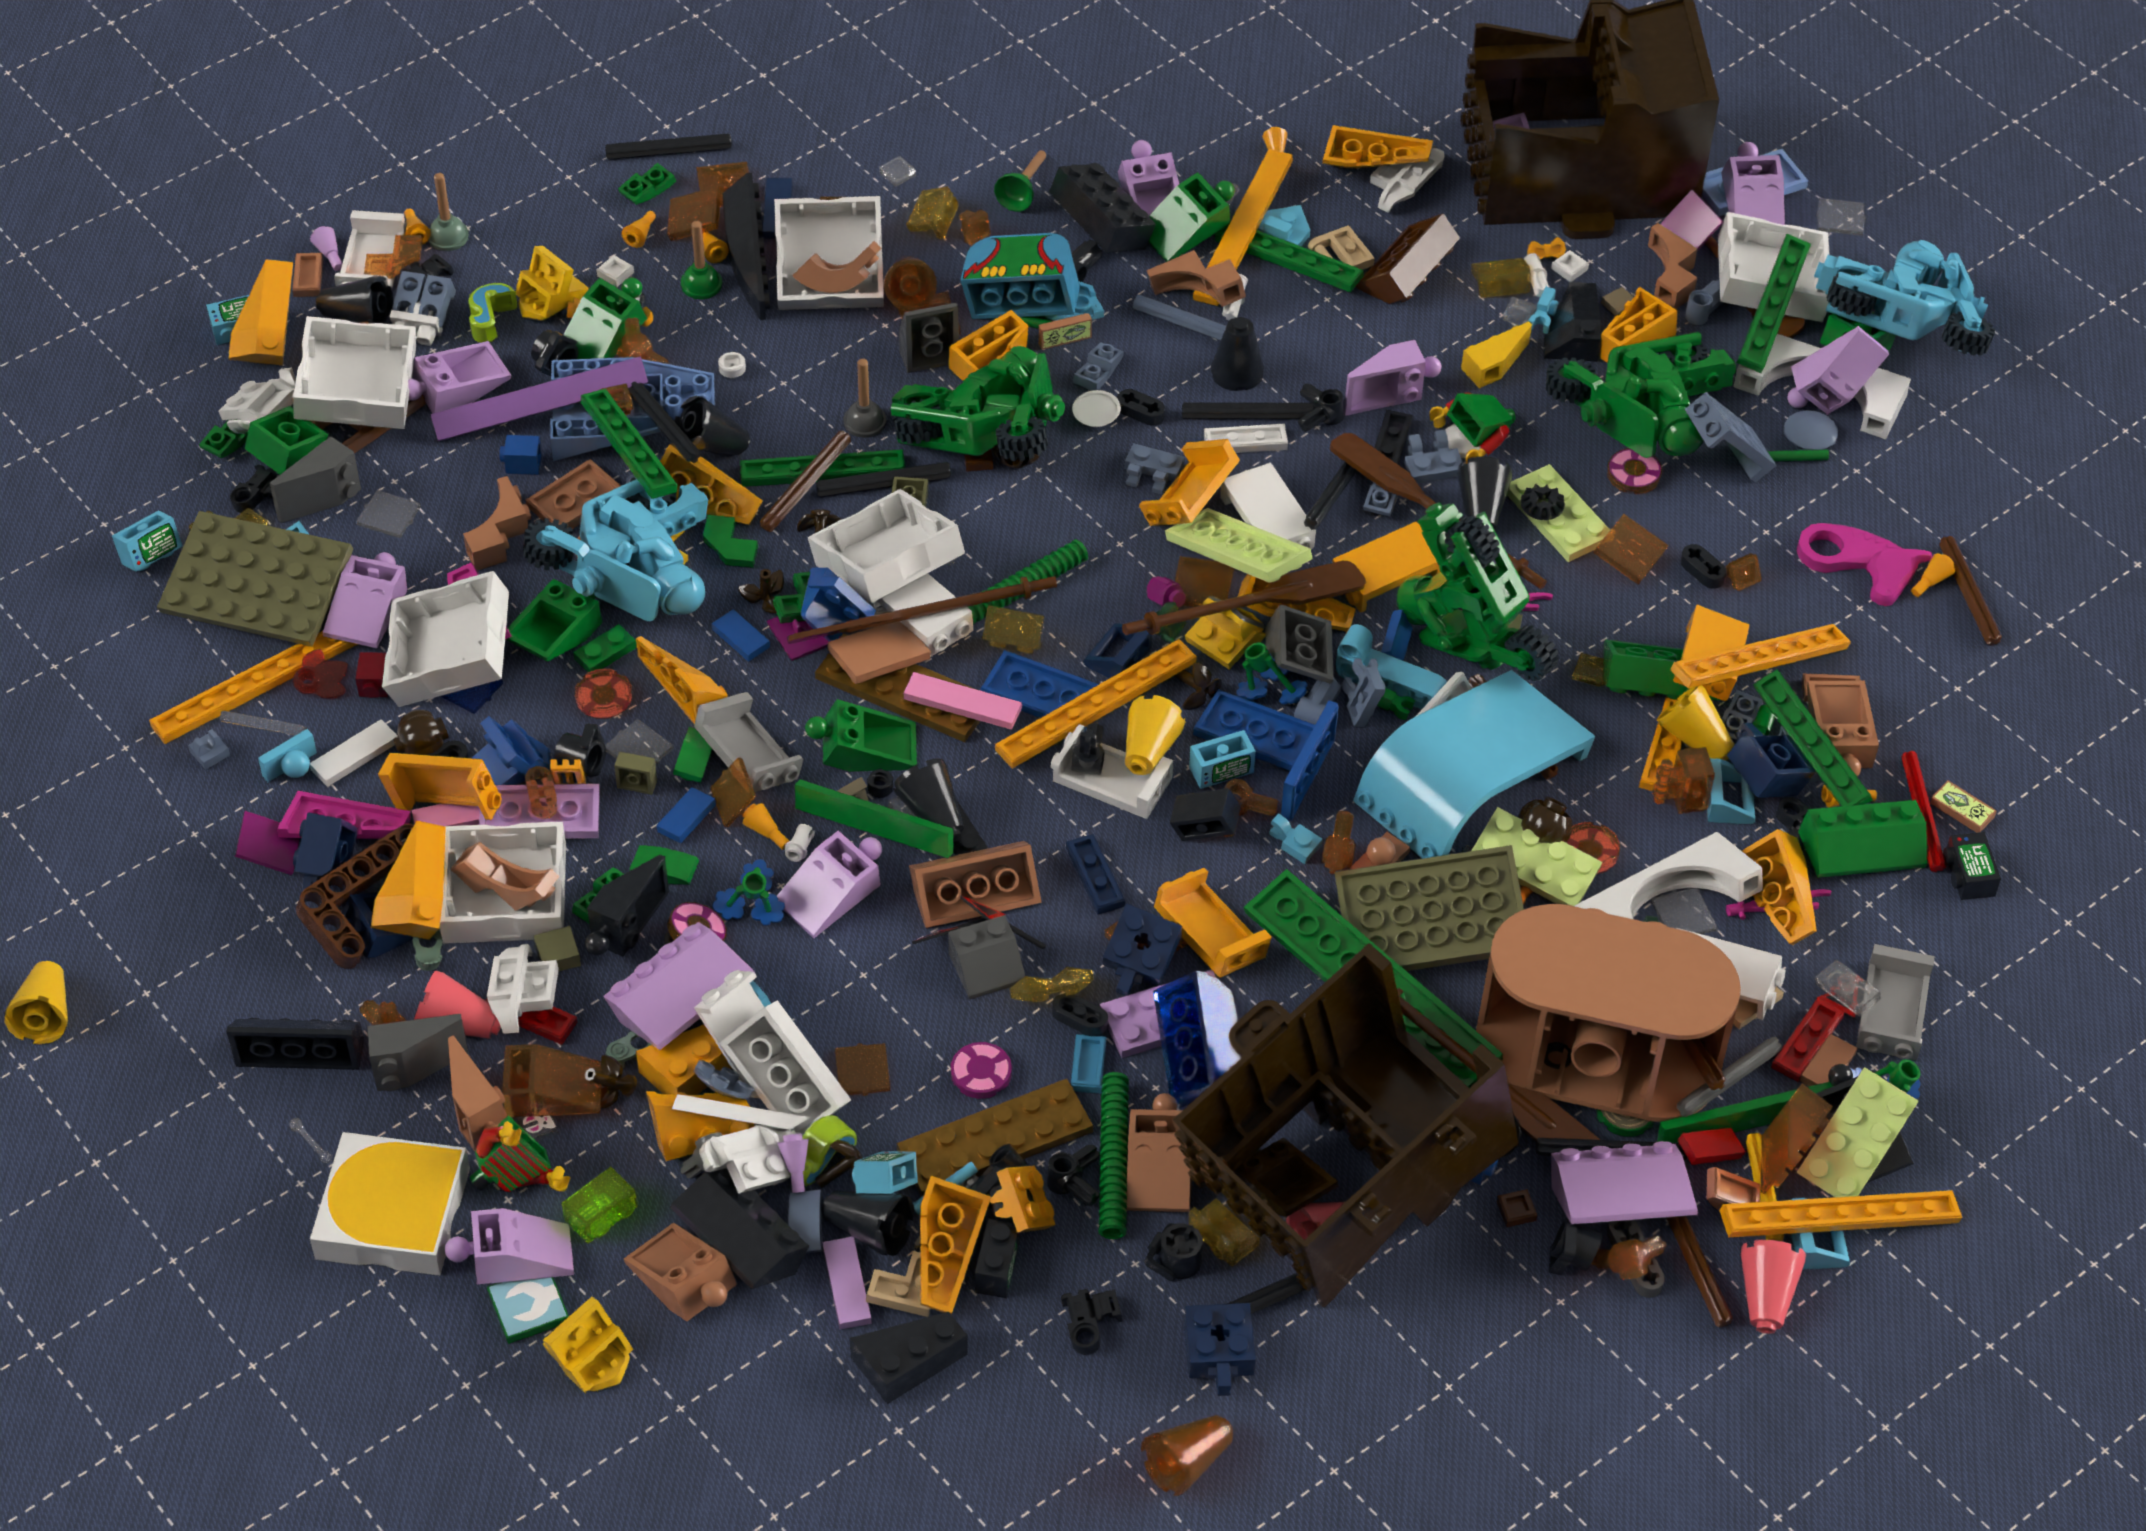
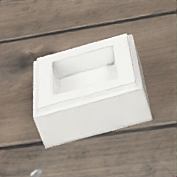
(1570, 266)
(615, 271)

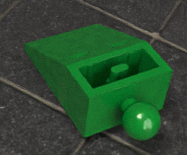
(1190, 216)
(599, 327)
(555, 621)
(864, 738)

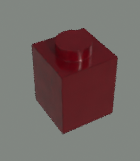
(370, 675)

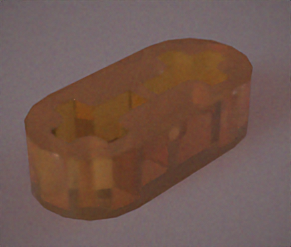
(535, 792)

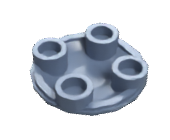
(1810, 430)
(723, 1081)

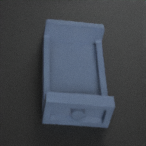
(1718, 424)

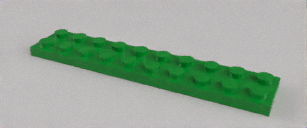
(1328, 941)

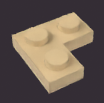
(897, 1290)

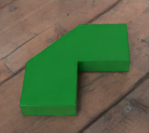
(731, 551)
(789, 606)

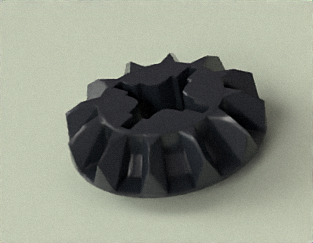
(1542, 510)

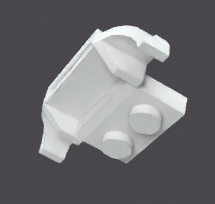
(1404, 180)
(258, 400)
(520, 986)
(749, 1156)

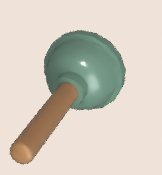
(446, 230)

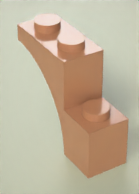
(1678, 259)
(1189, 273)
(489, 541)
(514, 884)

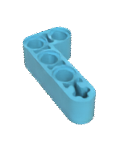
(1397, 674)

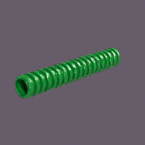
(1051, 565)
(1113, 1156)

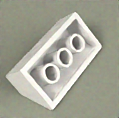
(784, 1067)

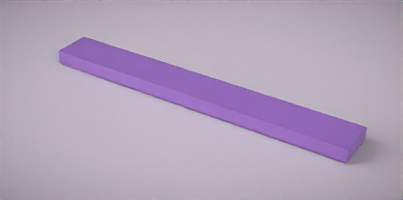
(534, 399)

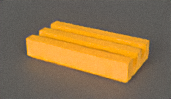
(568, 769)

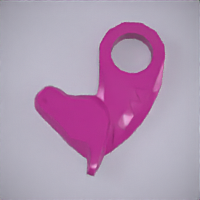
(1887, 562)

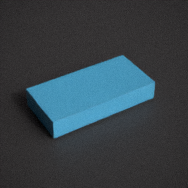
(1088, 1063)

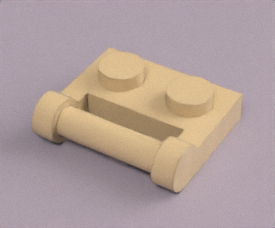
(1345, 245)

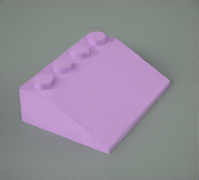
(662, 992)
(1622, 1183)

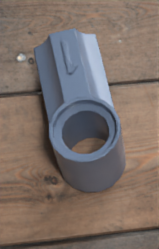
(1703, 303)
(1312, 706)

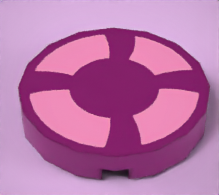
(981, 1070)

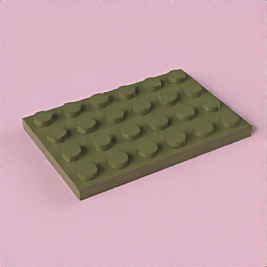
(255, 578)
(1433, 906)

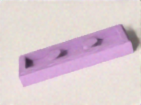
(846, 1282)

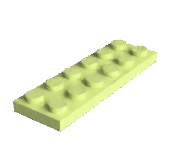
(1239, 545)

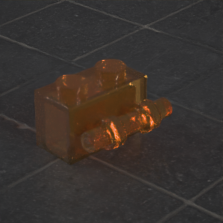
(1689, 780)

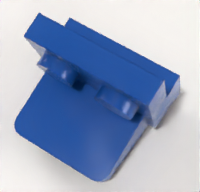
(831, 601)
(510, 752)

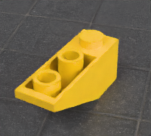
(1493, 357)

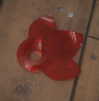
(324, 674)

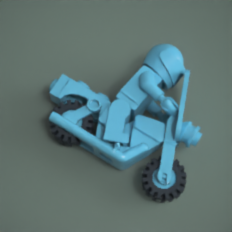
(1907, 300)
(622, 533)

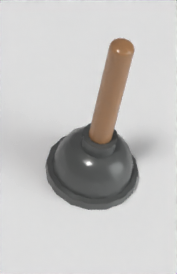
(864, 416)

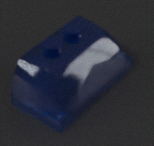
(1194, 1031)

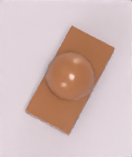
(1383, 851)
(1730, 1188)

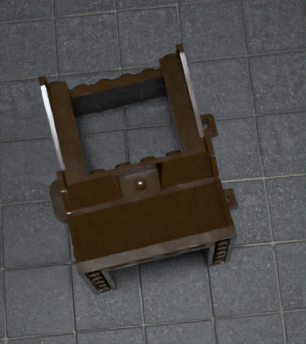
(1633, 67)
(1361, 1070)

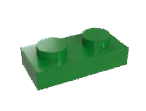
(605, 649)

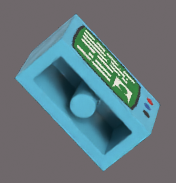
(224, 316)
(147, 541)
(1222, 759)
(885, 1172)

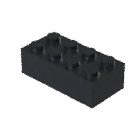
(1102, 207)

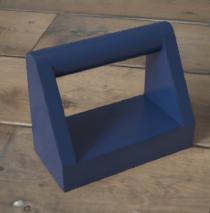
(1133, 651)
(376, 941)

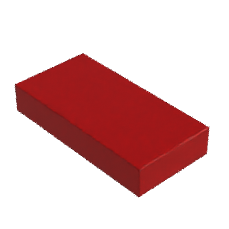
(1711, 1146)

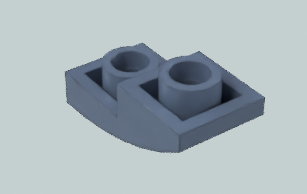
(1099, 367)
(1380, 500)
(1741, 710)
(806, 1217)

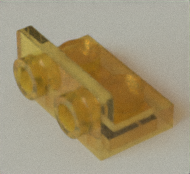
(933, 211)
(1502, 277)
(1013, 628)
(1223, 1232)

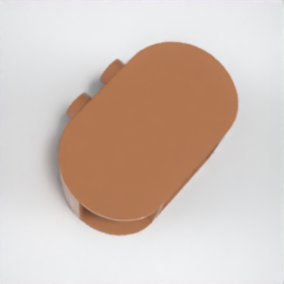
(1616, 998)

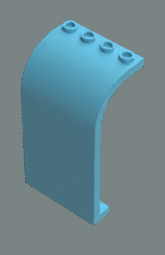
(1460, 756)

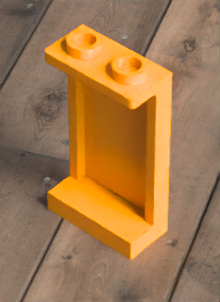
(1206, 470)
(1390, 562)
(1712, 633)
(439, 780)
(1210, 924)

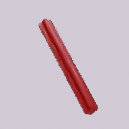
(1919, 793)

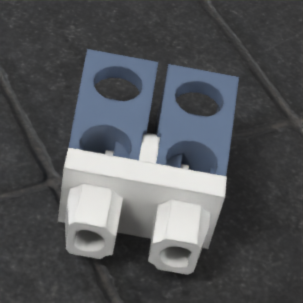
(422, 304)

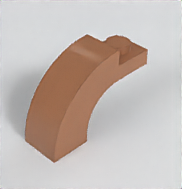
(837, 278)

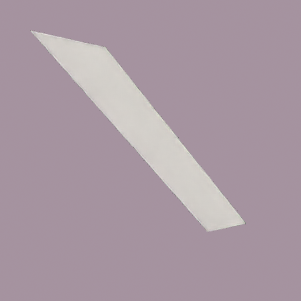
(737, 1112)

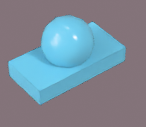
(289, 757)

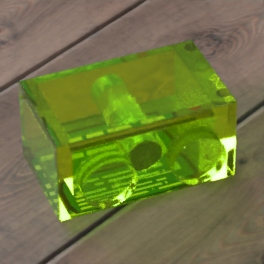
(599, 1205)

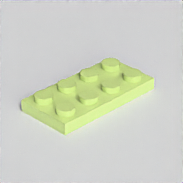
(1572, 532)
(1548, 869)
(1857, 1136)

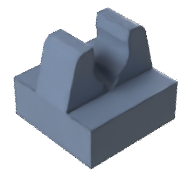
(209, 749)

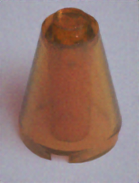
(910, 283)
(1185, 1452)

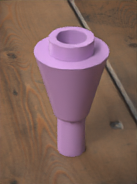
(325, 241)
(794, 1155)

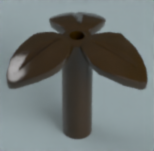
(817, 518)
(769, 585)
(1200, 681)
(610, 1078)
(851, 1155)

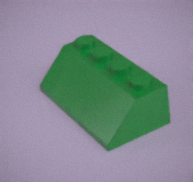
(1641, 668)
(1865, 838)

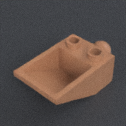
(1846, 719)
(474, 1099)
(1155, 1164)
(682, 1271)

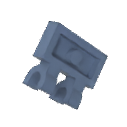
(1152, 462)
(1432, 465)
(1366, 694)

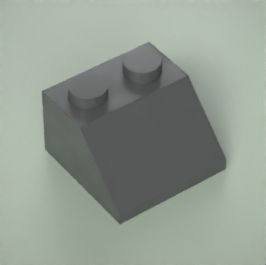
(986, 956)

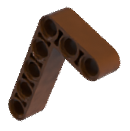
(350, 884)

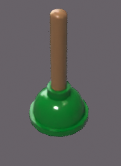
(1015, 189)
(700, 278)

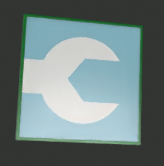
(527, 1307)

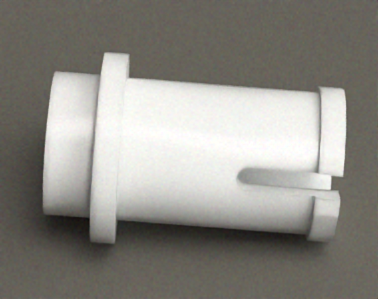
(797, 848)

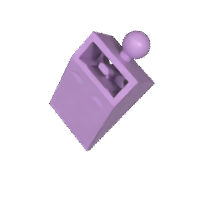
(1155, 179)
(1754, 184)
(1836, 371)
(456, 376)
(1389, 378)
(364, 599)
(831, 882)
(514, 1247)

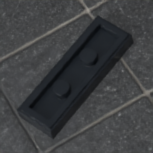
(1393, 434)

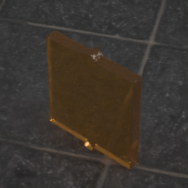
(733, 792)
(863, 1069)

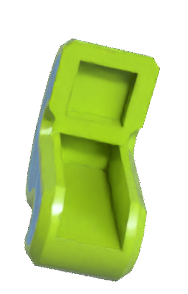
(483, 302)
(821, 1136)

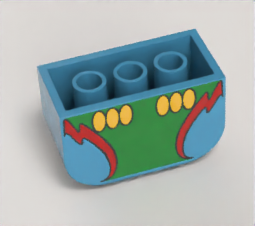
(1021, 275)

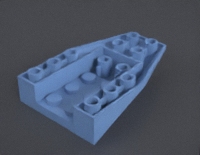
(671, 385)

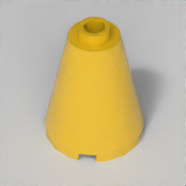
(1697, 723)
(1151, 732)
(39, 1005)

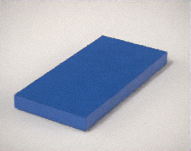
(1034, 684)
(1273, 734)
(1309, 760)

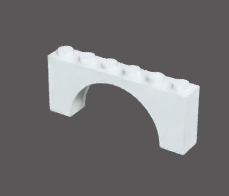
(1878, 398)
(1706, 864)

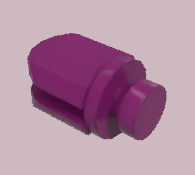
(1165, 590)

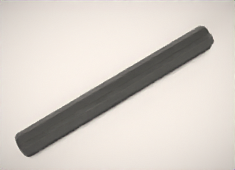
(1733, 1074)

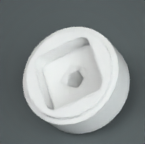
(732, 365)

